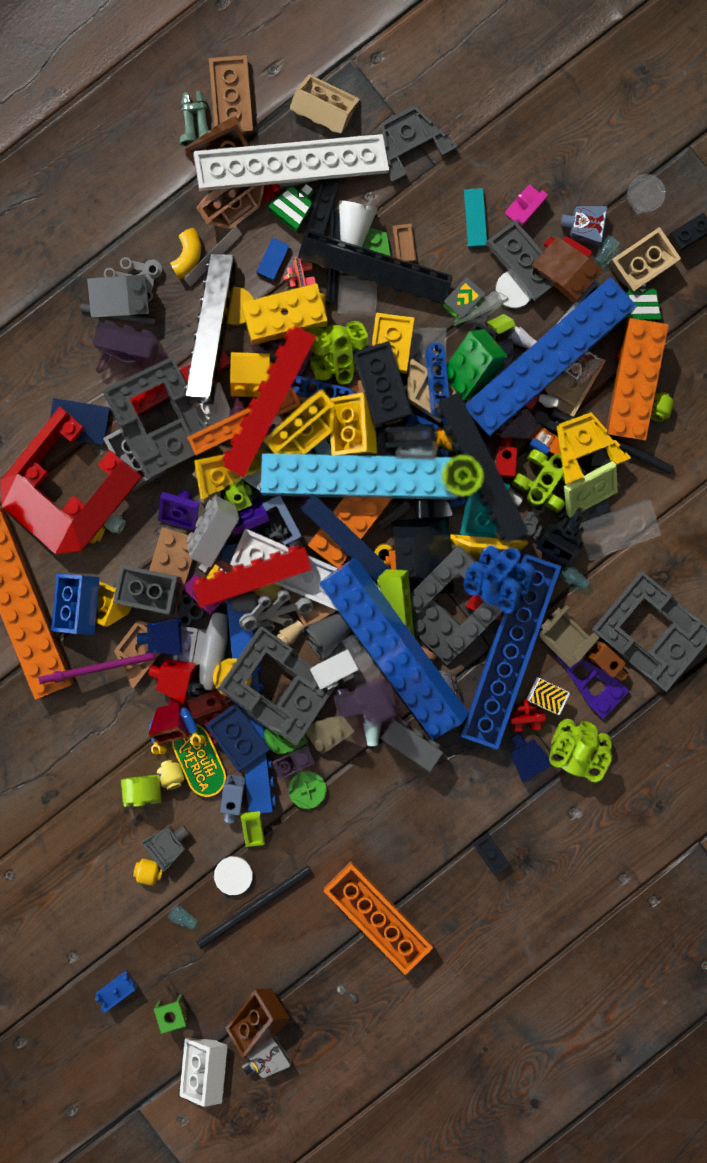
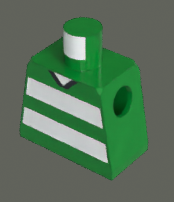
(293, 207)
(647, 304)

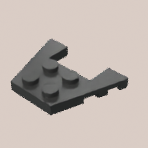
(407, 132)

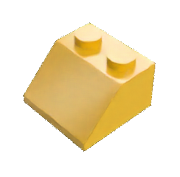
(247, 373)

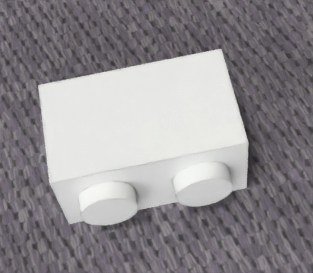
(334, 669)

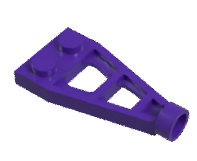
(607, 698)

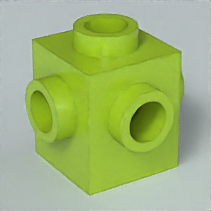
(239, 495)

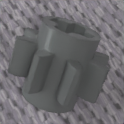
(276, 532)

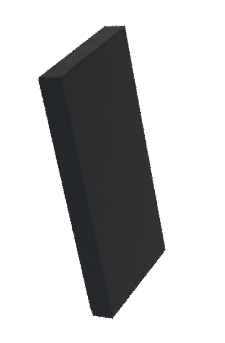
(382, 383)

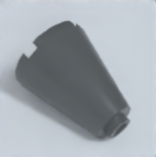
(326, 634)

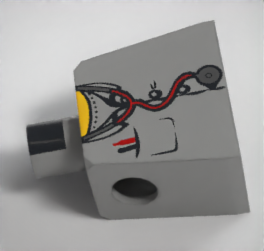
(268, 1059)

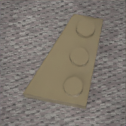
(328, 732)

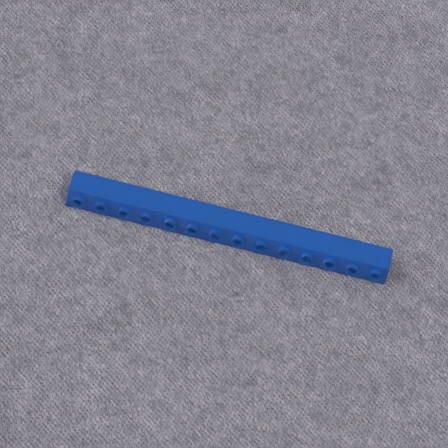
(257, 773)

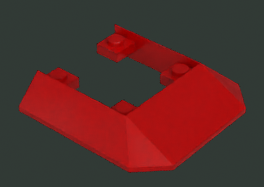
(77, 523)

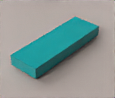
(475, 217)

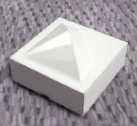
(549, 401)

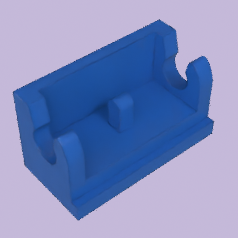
(116, 991)

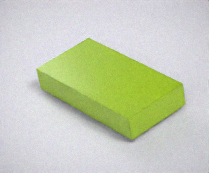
(501, 323)
(252, 829)

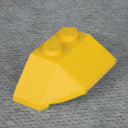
(303, 427)
(476, 545)

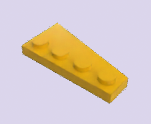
(214, 477)

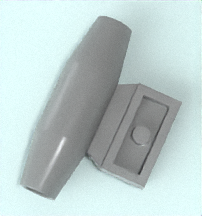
(205, 648)

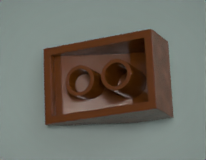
(224, 135)
(567, 269)
(256, 1021)

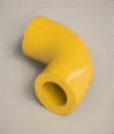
(190, 254)

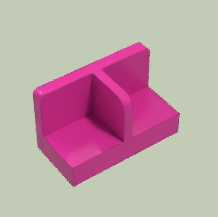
(526, 205)

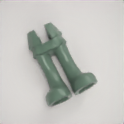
(193, 109)

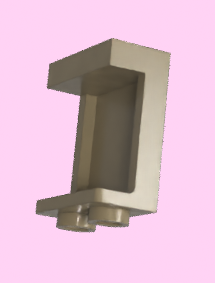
(566, 637)

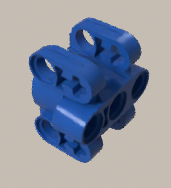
(499, 577)

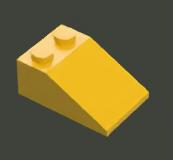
(353, 427)

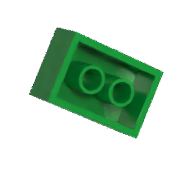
(474, 363)

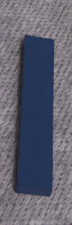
(344, 537)

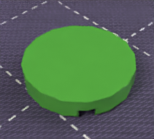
(307, 789)

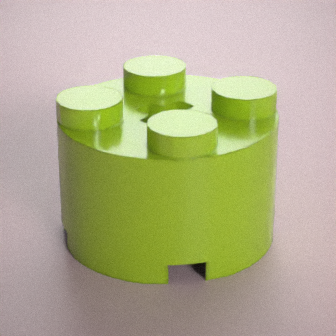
(470, 468)
(141, 790)

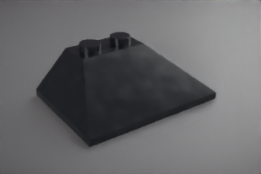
(421, 547)

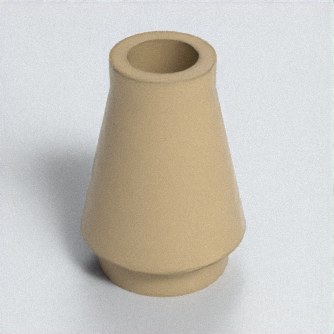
(290, 633)

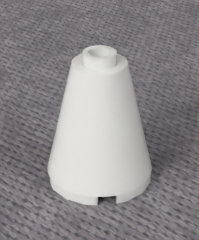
(355, 221)

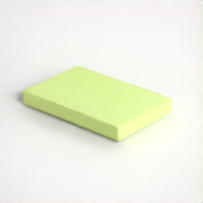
(591, 488)

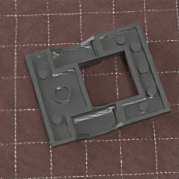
(169, 443)
(434, 623)
(672, 650)
(298, 703)

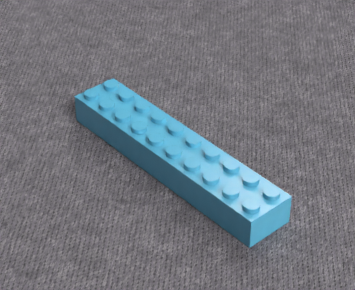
(353, 476)

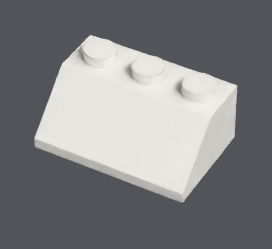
(203, 1071)

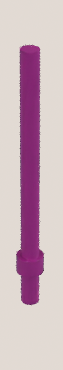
(58, 676)

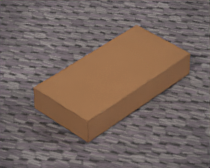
(404, 242)

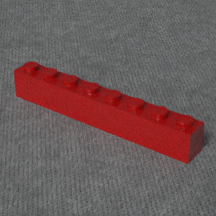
(268, 401)

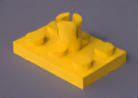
(399, 333)

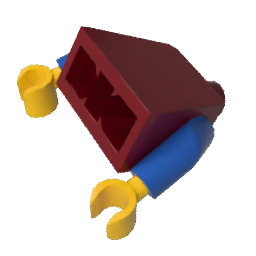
(172, 724)

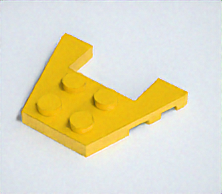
(583, 437)

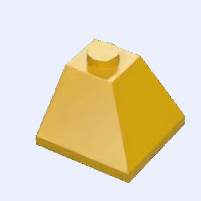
(107, 611)

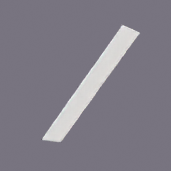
(220, 248)

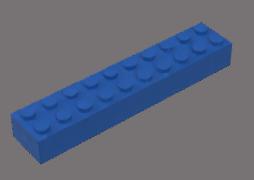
(550, 357)
(394, 648)
(509, 658)

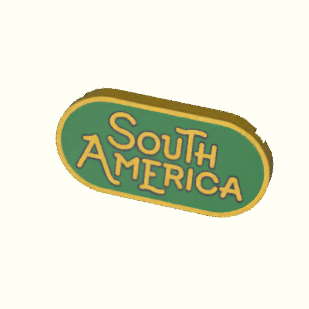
(201, 764)

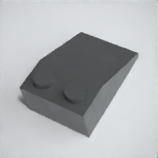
(118, 295)
(147, 589)

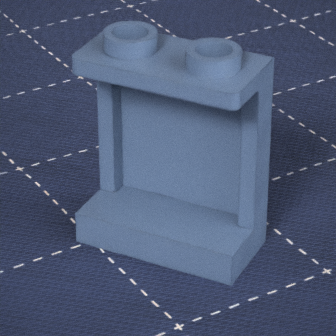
(277, 503)

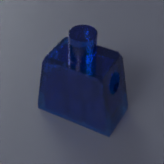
(163, 637)
(528, 757)

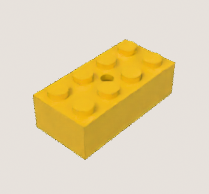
(268, 324)

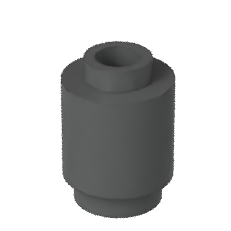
(245, 602)

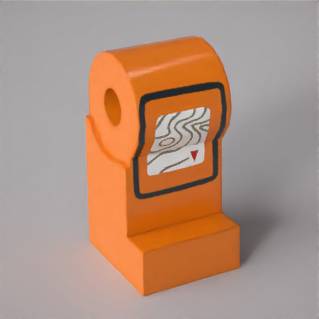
(548, 439)

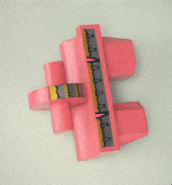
(300, 267)

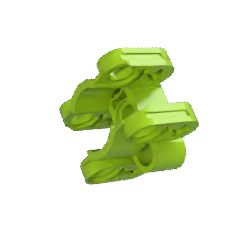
(336, 354)
(556, 474)
(581, 749)

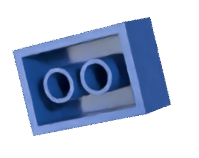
(75, 604)

